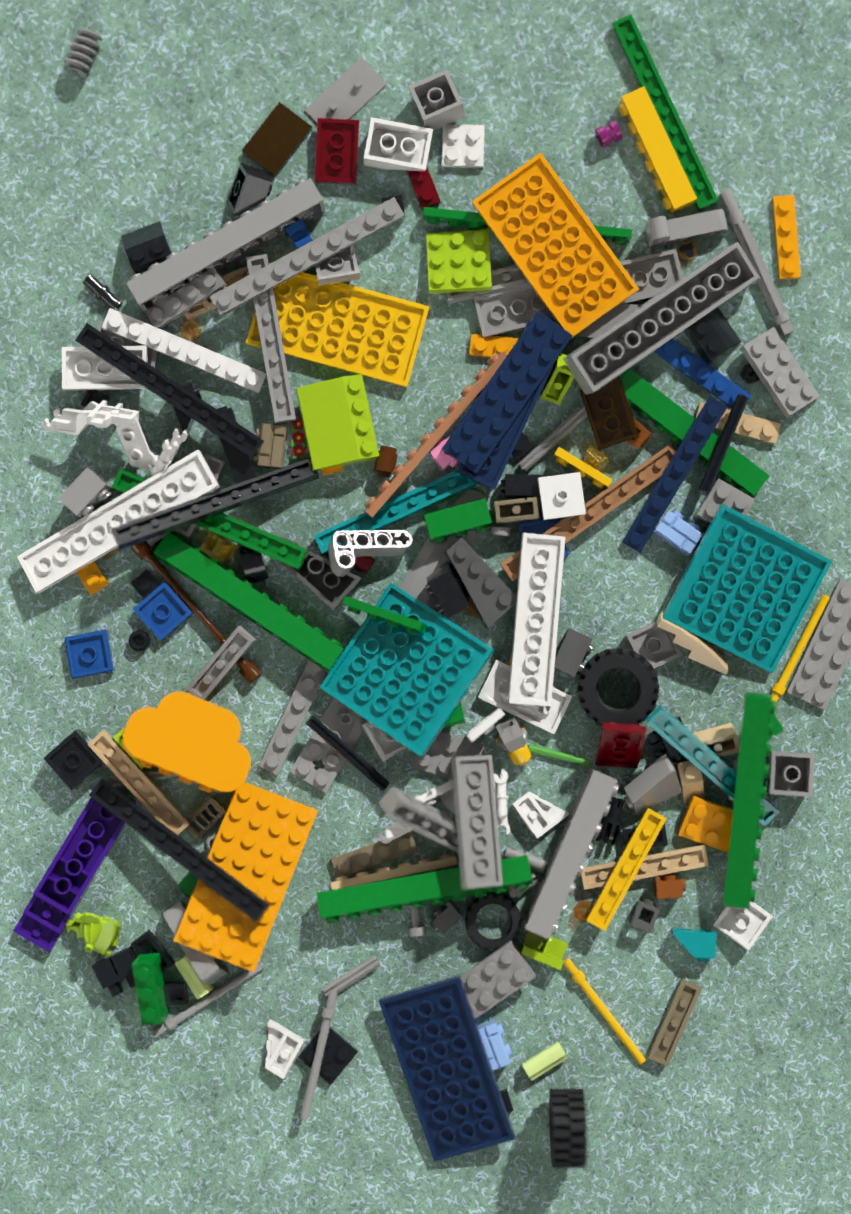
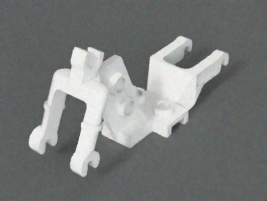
(128, 428)
(446, 794)

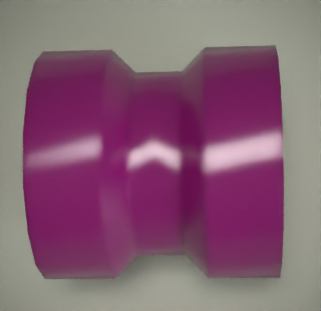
(609, 133)

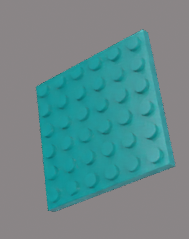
(746, 588)
(407, 679)

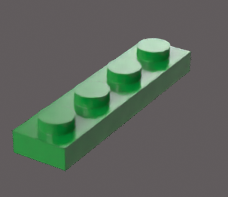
(393, 619)

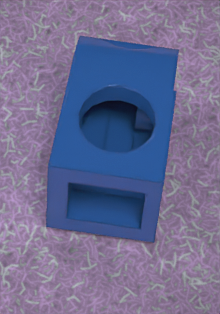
(298, 234)

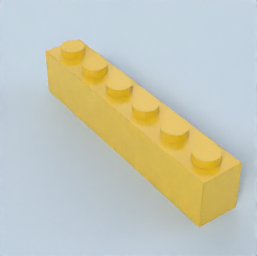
(657, 149)

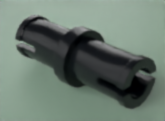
(102, 292)

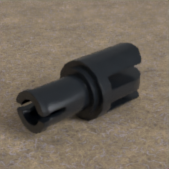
(611, 823)

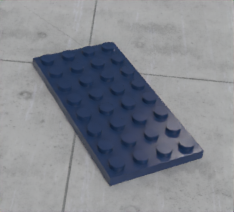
(447, 1068)

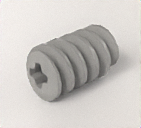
(81, 51)

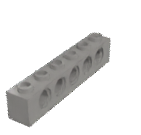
(420, 817)

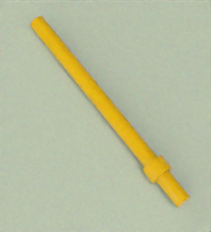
(779, 688)
(579, 978)

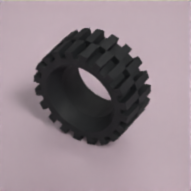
(568, 1128)

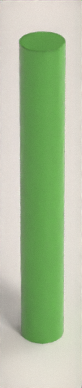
(559, 755)

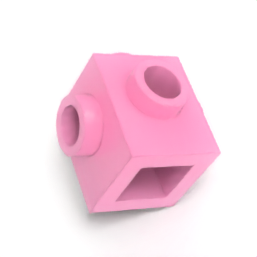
(440, 457)

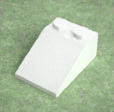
(397, 146)

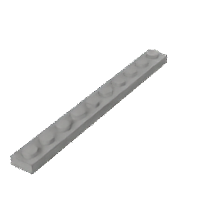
(307, 256)

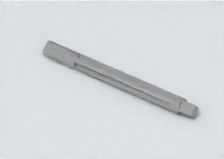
(752, 252)

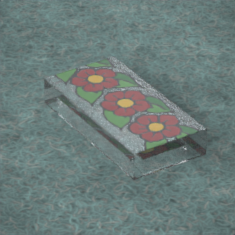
(297, 440)

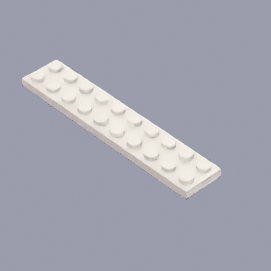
(92, 536)

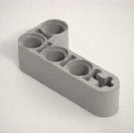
(685, 228)
(394, 541)
(206, 966)

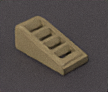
(220, 809)

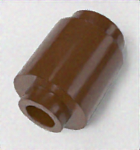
(386, 461)

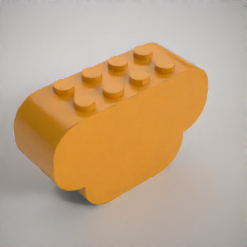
(190, 741)

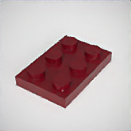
(337, 151)
(620, 745)

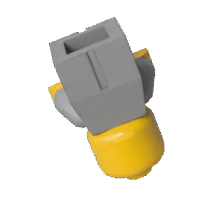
(513, 740)

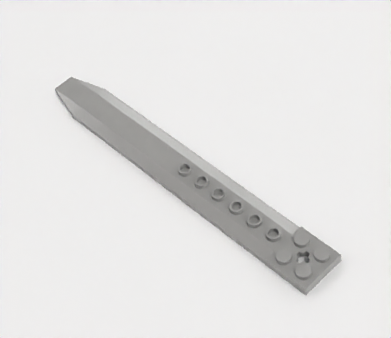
(340, 718)

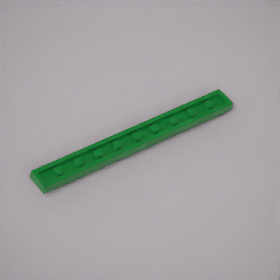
(648, 76)
(475, 221)
(234, 529)

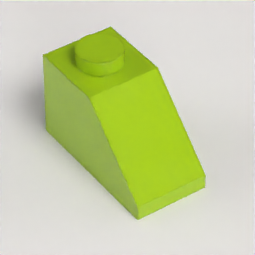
(557, 382)

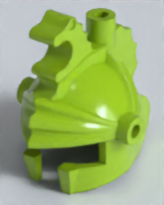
(96, 931)

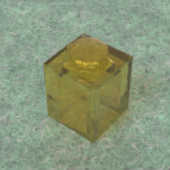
(218, 547)

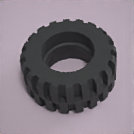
(618, 659)

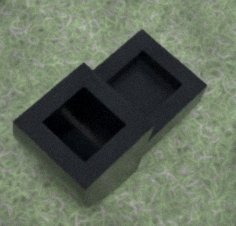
(253, 564)

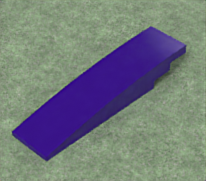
(69, 875)

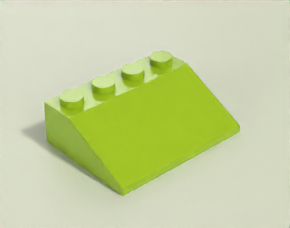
(337, 422)

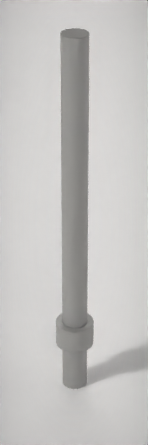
(328, 1014)
(172, 1022)

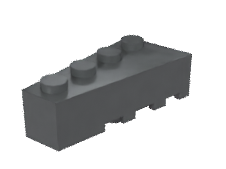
(318, 576)
(483, 587)

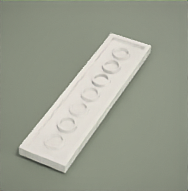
(536, 619)

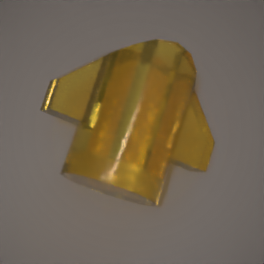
(596, 458)

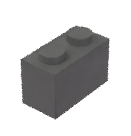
(571, 652)

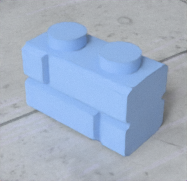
(678, 532)
(496, 1049)

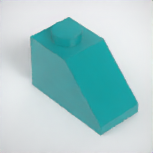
(698, 942)

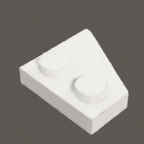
(538, 813)
(281, 1049)

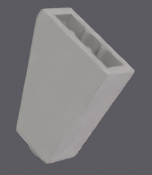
(652, 786)

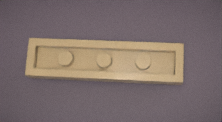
(751, 426)

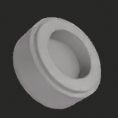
(499, 531)

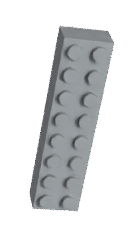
(569, 853)

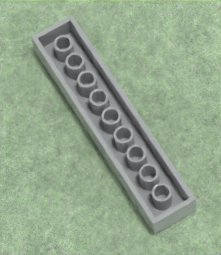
(228, 244)
(661, 318)

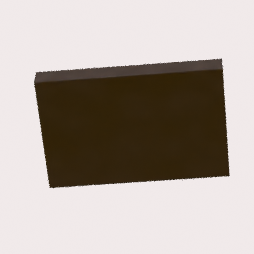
(277, 139)
(610, 414)

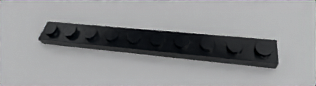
(169, 390)
(213, 504)
(180, 850)

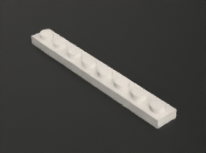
(184, 350)

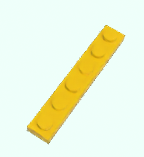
(626, 869)

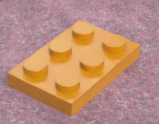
(707, 823)

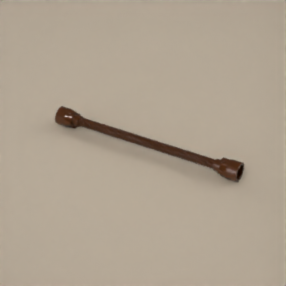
(145, 551)

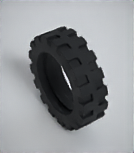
(474, 908)

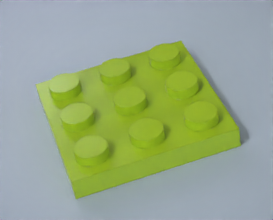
(458, 261)

